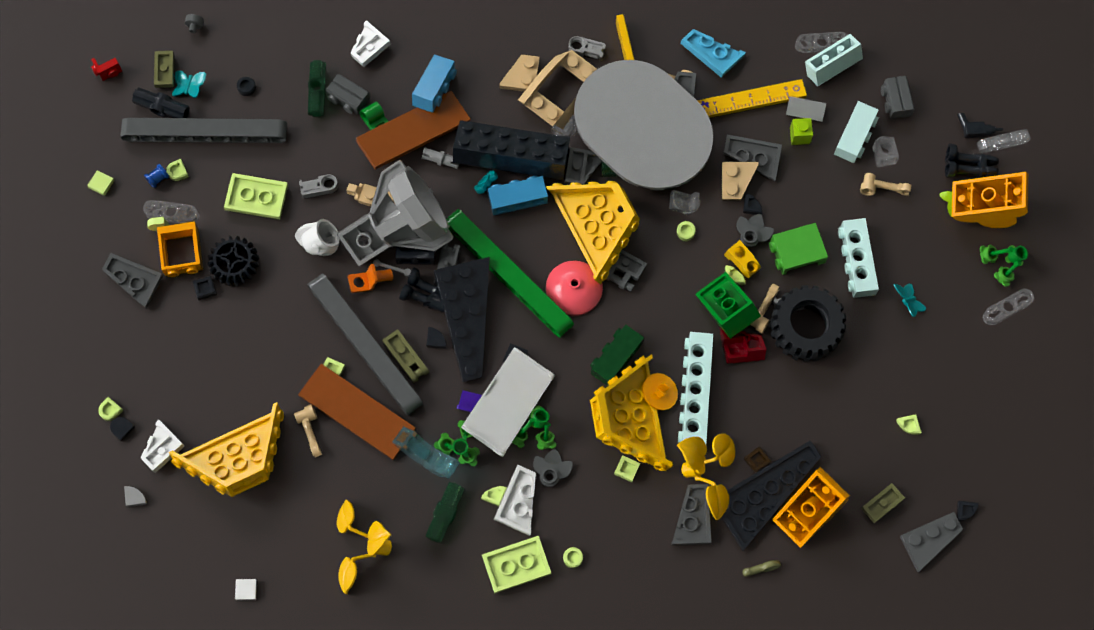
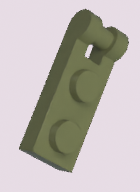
(405, 355)

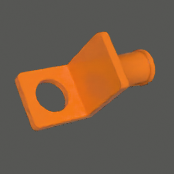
(369, 278)

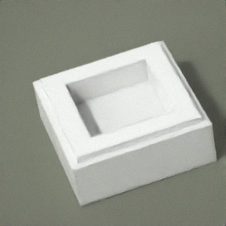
(245, 589)

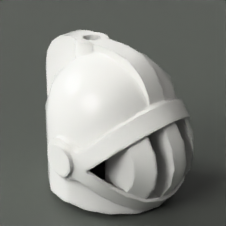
(317, 238)

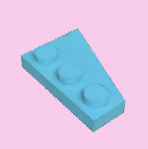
(713, 54)

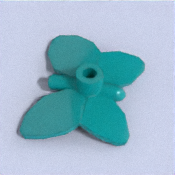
(188, 84)
(909, 300)

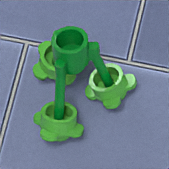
(1015, 255)
(537, 419)
(459, 446)

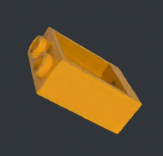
(179, 231)

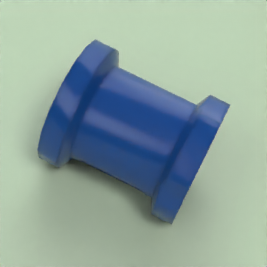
(156, 176)

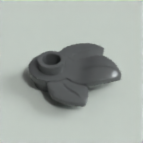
(754, 228)
(551, 465)

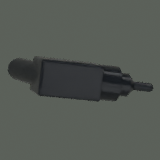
(976, 129)

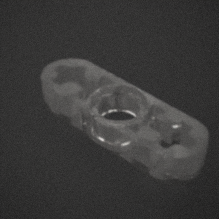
(815, 36)
(1003, 141)
(165, 206)
(1010, 299)

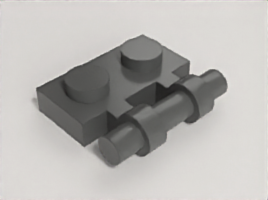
(628, 265)

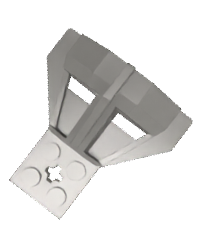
(395, 223)

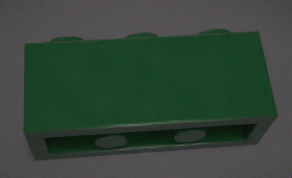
(616, 354)

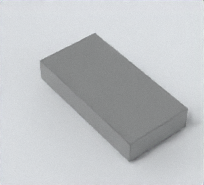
(806, 108)

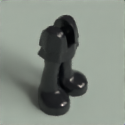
(953, 157)

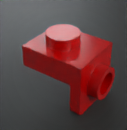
(106, 70)

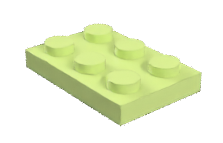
(256, 196)
(516, 564)

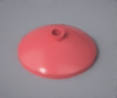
(574, 299)

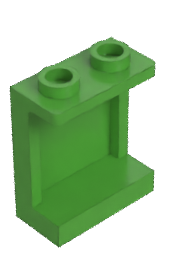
(798, 248)

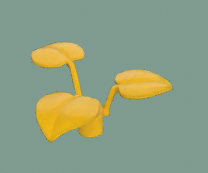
(694, 452)
(377, 544)

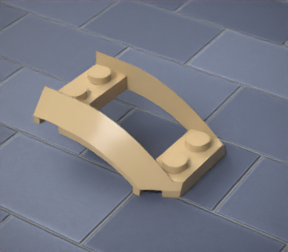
(541, 105)

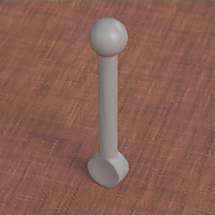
(406, 272)

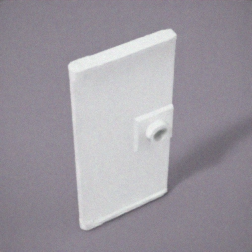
(508, 401)

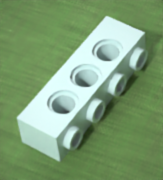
(858, 229)

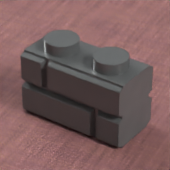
(347, 94)
(897, 97)

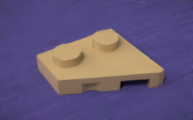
(521, 73)
(736, 178)

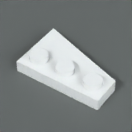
(517, 501)

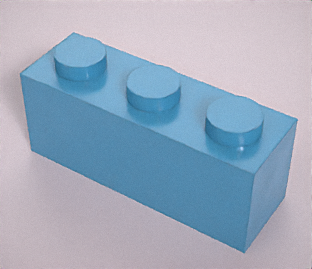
(434, 83)
(517, 195)

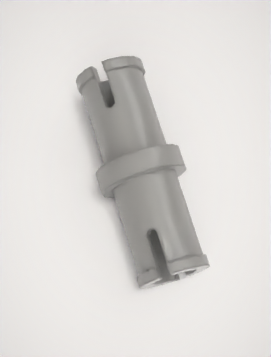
(439, 157)

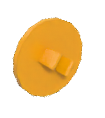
(659, 391)

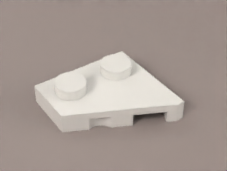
(369, 44)
(159, 445)

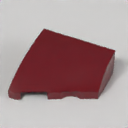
(743, 347)

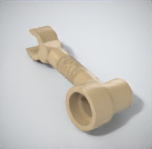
(870, 184)
(762, 322)
(305, 416)

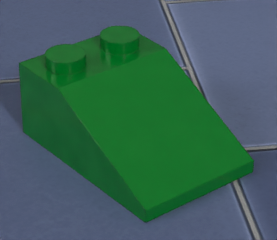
(728, 305)

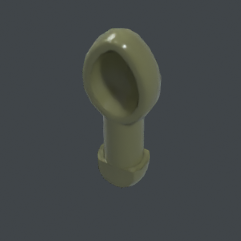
(764, 567)

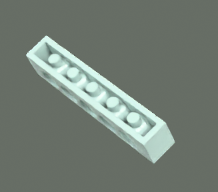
(702, 342)

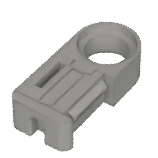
(589, 47)
(316, 187)

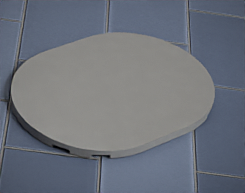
(643, 124)

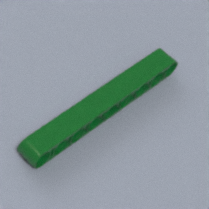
(509, 274)

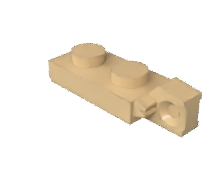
(363, 193)

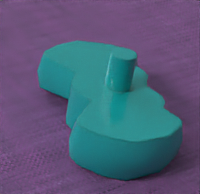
(486, 182)

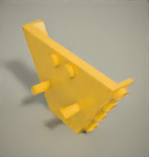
(596, 222)
(627, 420)
(236, 458)

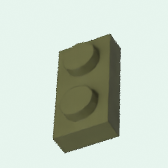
(164, 69)
(883, 503)

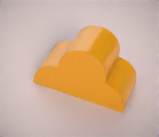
(991, 200)
(811, 507)

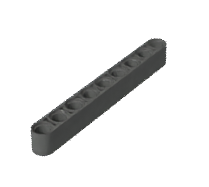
(203, 130)
(365, 344)

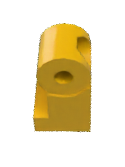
(743, 259)

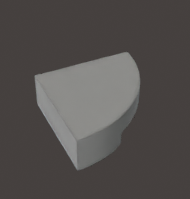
(134, 497)

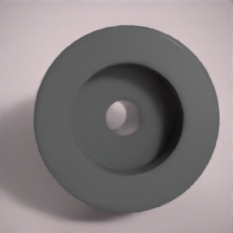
(194, 22)

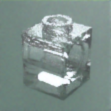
(883, 158)

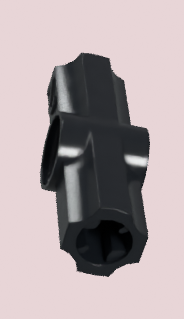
(160, 104)

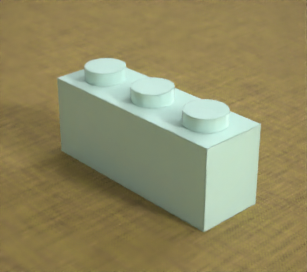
(834, 60)
(857, 132)

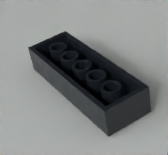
(511, 149)

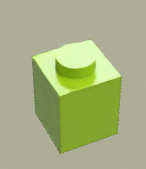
(801, 131)

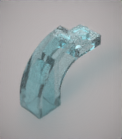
(424, 454)

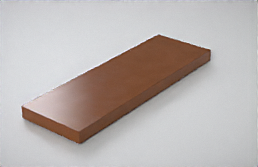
(411, 131)
(354, 410)

